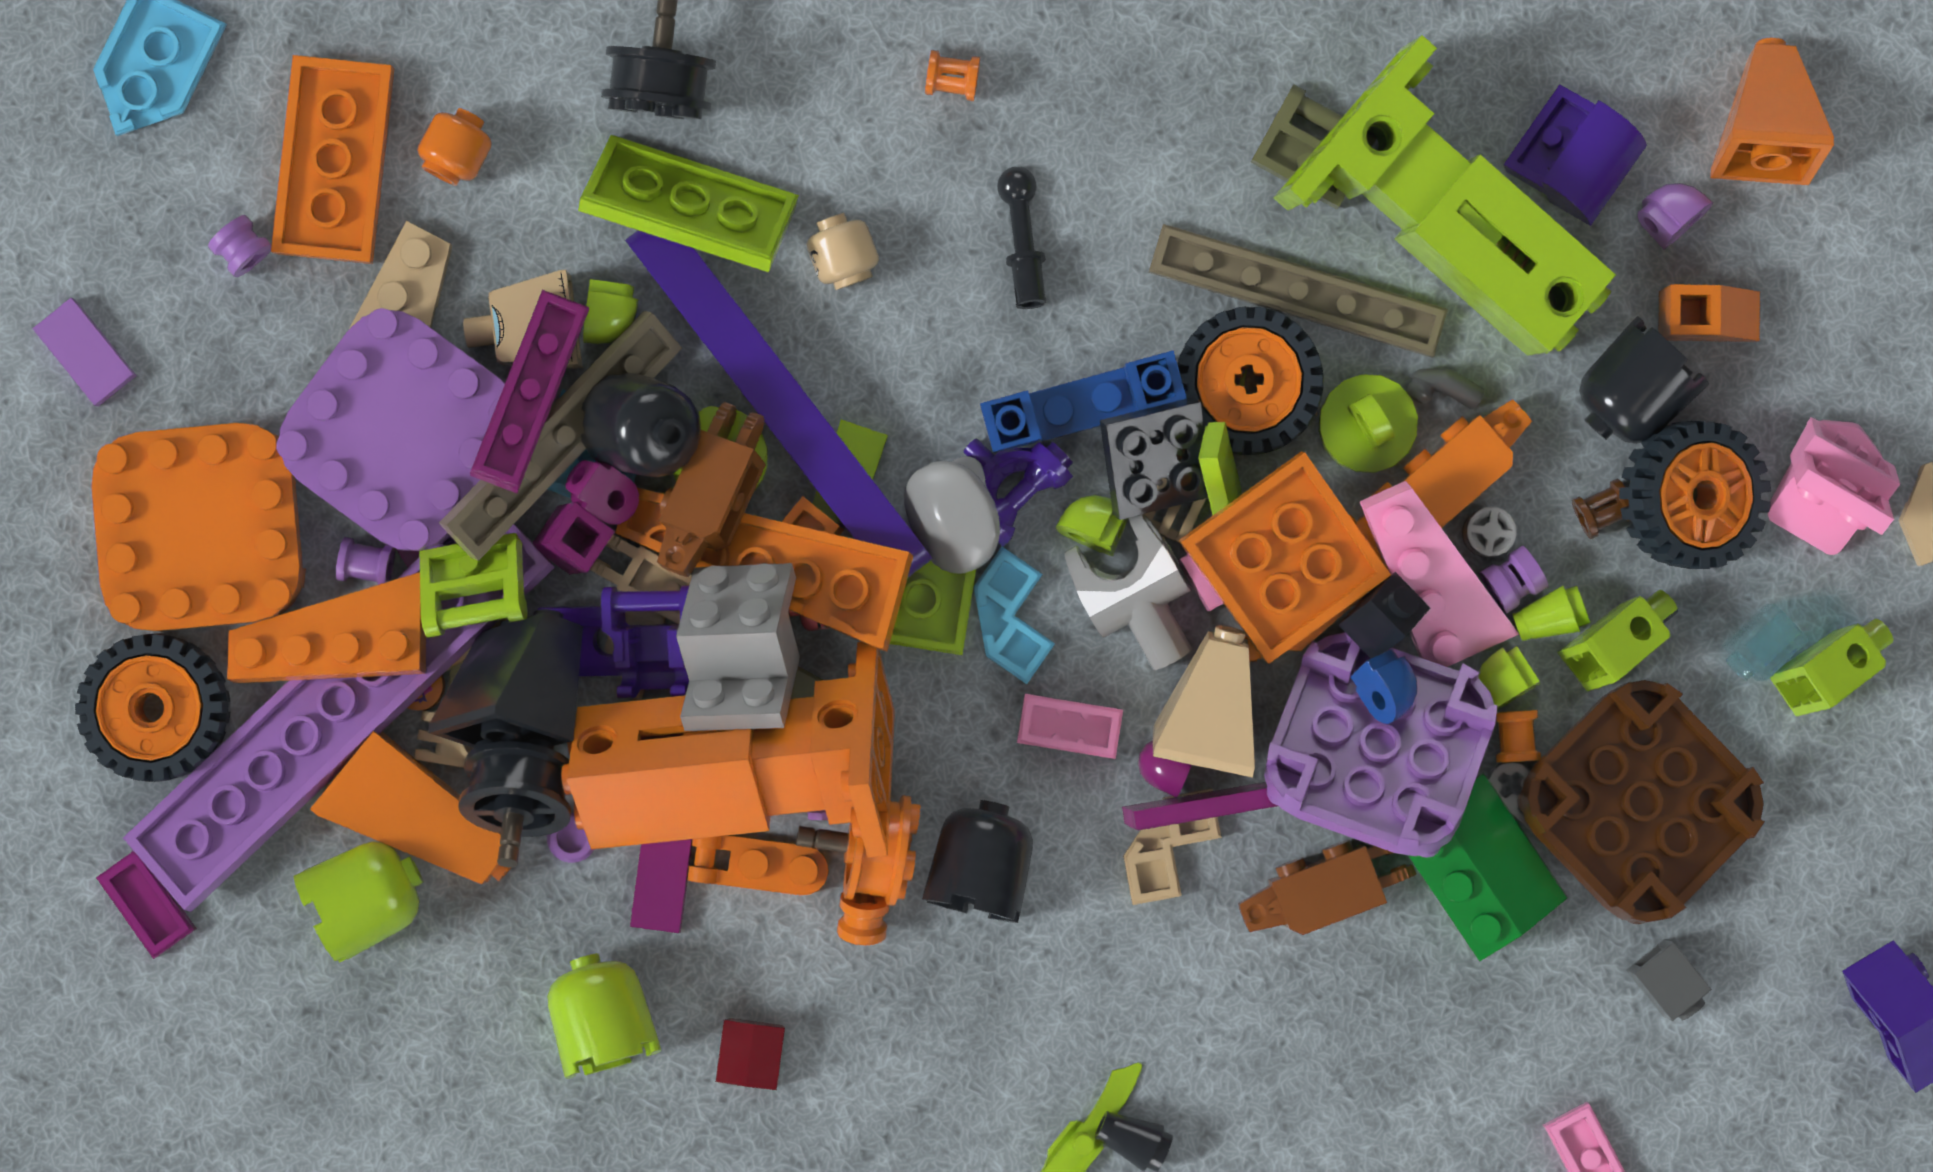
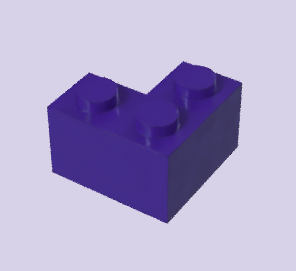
(1899, 1004)

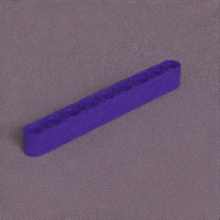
(776, 395)

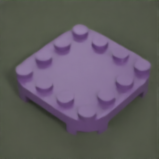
(391, 428)
(1375, 780)

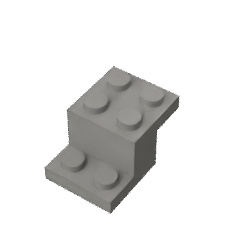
(738, 647)

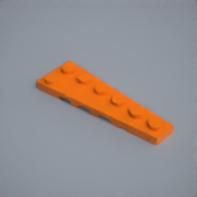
(838, 578)

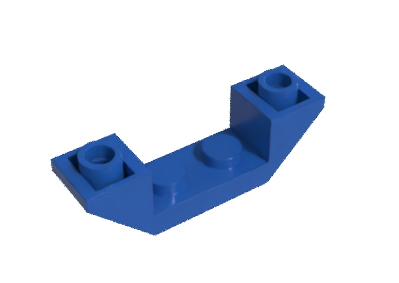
(1081, 404)

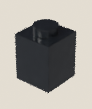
(1384, 616)

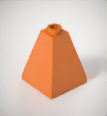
(1774, 122)

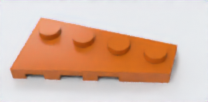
(343, 637)

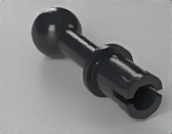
(1017, 188)

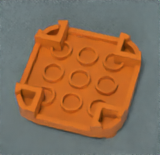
(196, 527)

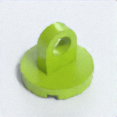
(1368, 423)

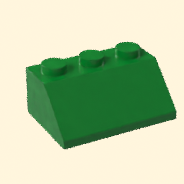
(1490, 875)

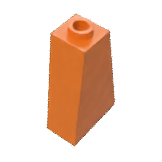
(410, 809)

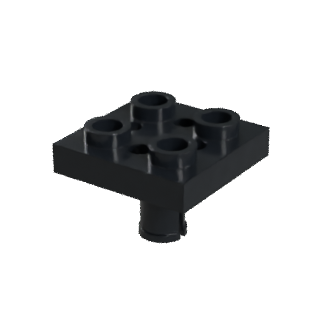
(1149, 447)

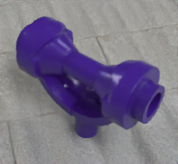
(1042, 470)

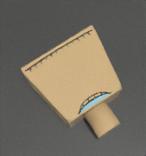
(511, 313)

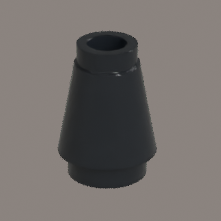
(1135, 1140)

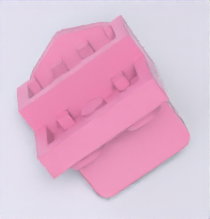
(1834, 486)

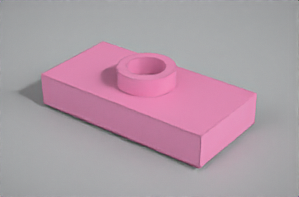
(1070, 726)

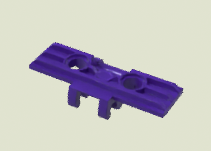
(642, 653)

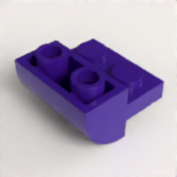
(1576, 153)

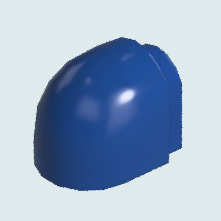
(1386, 686)

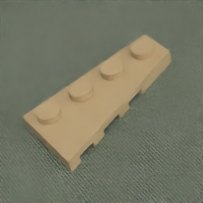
(410, 276)

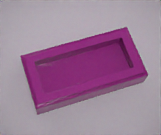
(146, 905)

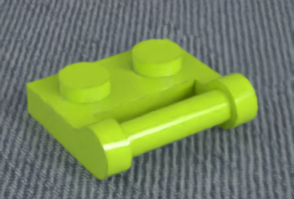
(452, 574)

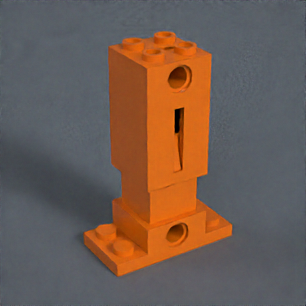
(653, 782)

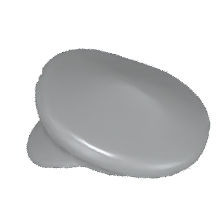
(953, 514)

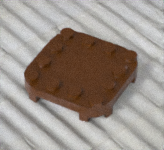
(1642, 802)

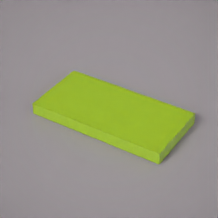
(688, 203)

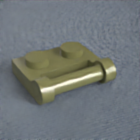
(1288, 147)

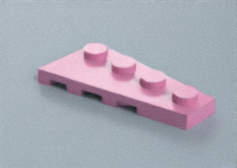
(1412, 544)

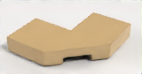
(1151, 858)

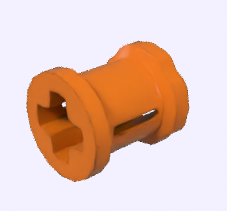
(956, 85)
(1517, 736)

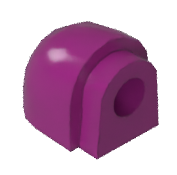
(603, 491)
(1162, 773)

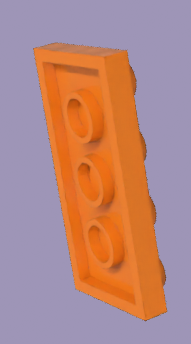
(332, 159)

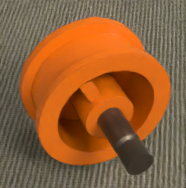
(875, 875)

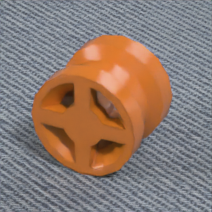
(863, 919)

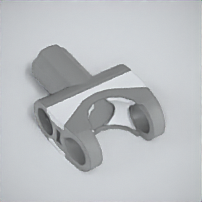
(1137, 595)

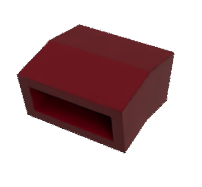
(750, 1053)

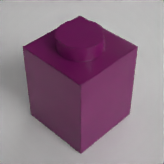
(573, 538)

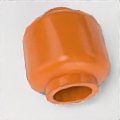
(454, 146)

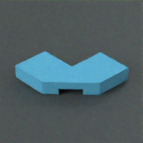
(1005, 636)

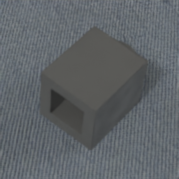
(1670, 981)

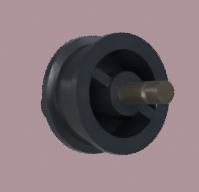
(658, 74)
(515, 792)

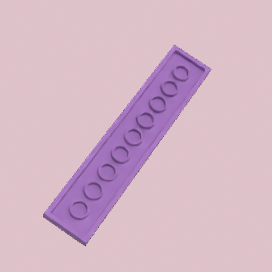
(288, 757)

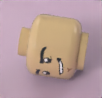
(842, 251)

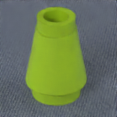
(1552, 615)

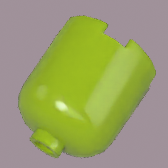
(360, 897)
(600, 1016)

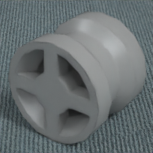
(1499, 525)

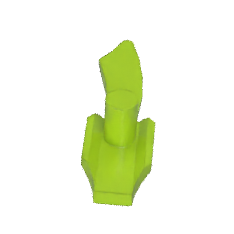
(1076, 1144)

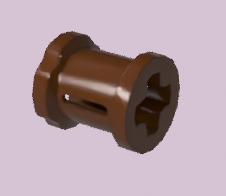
(1588, 508)

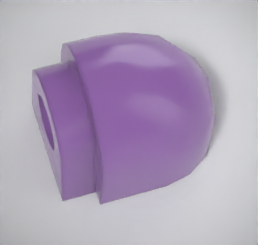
(1672, 211)

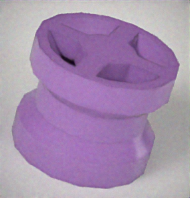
(239, 246)

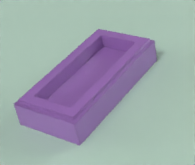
(84, 352)

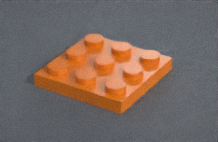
(1285, 557)

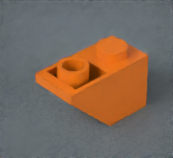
(1709, 313)

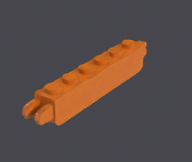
(1451, 477)

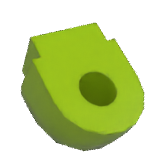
(610, 311)
(1092, 524)
(1507, 676)

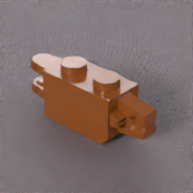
(711, 492)
(1322, 891)

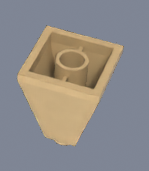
(1211, 708)

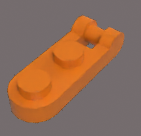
(760, 865)

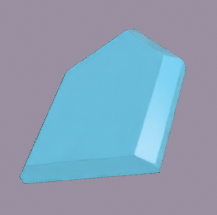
(154, 61)

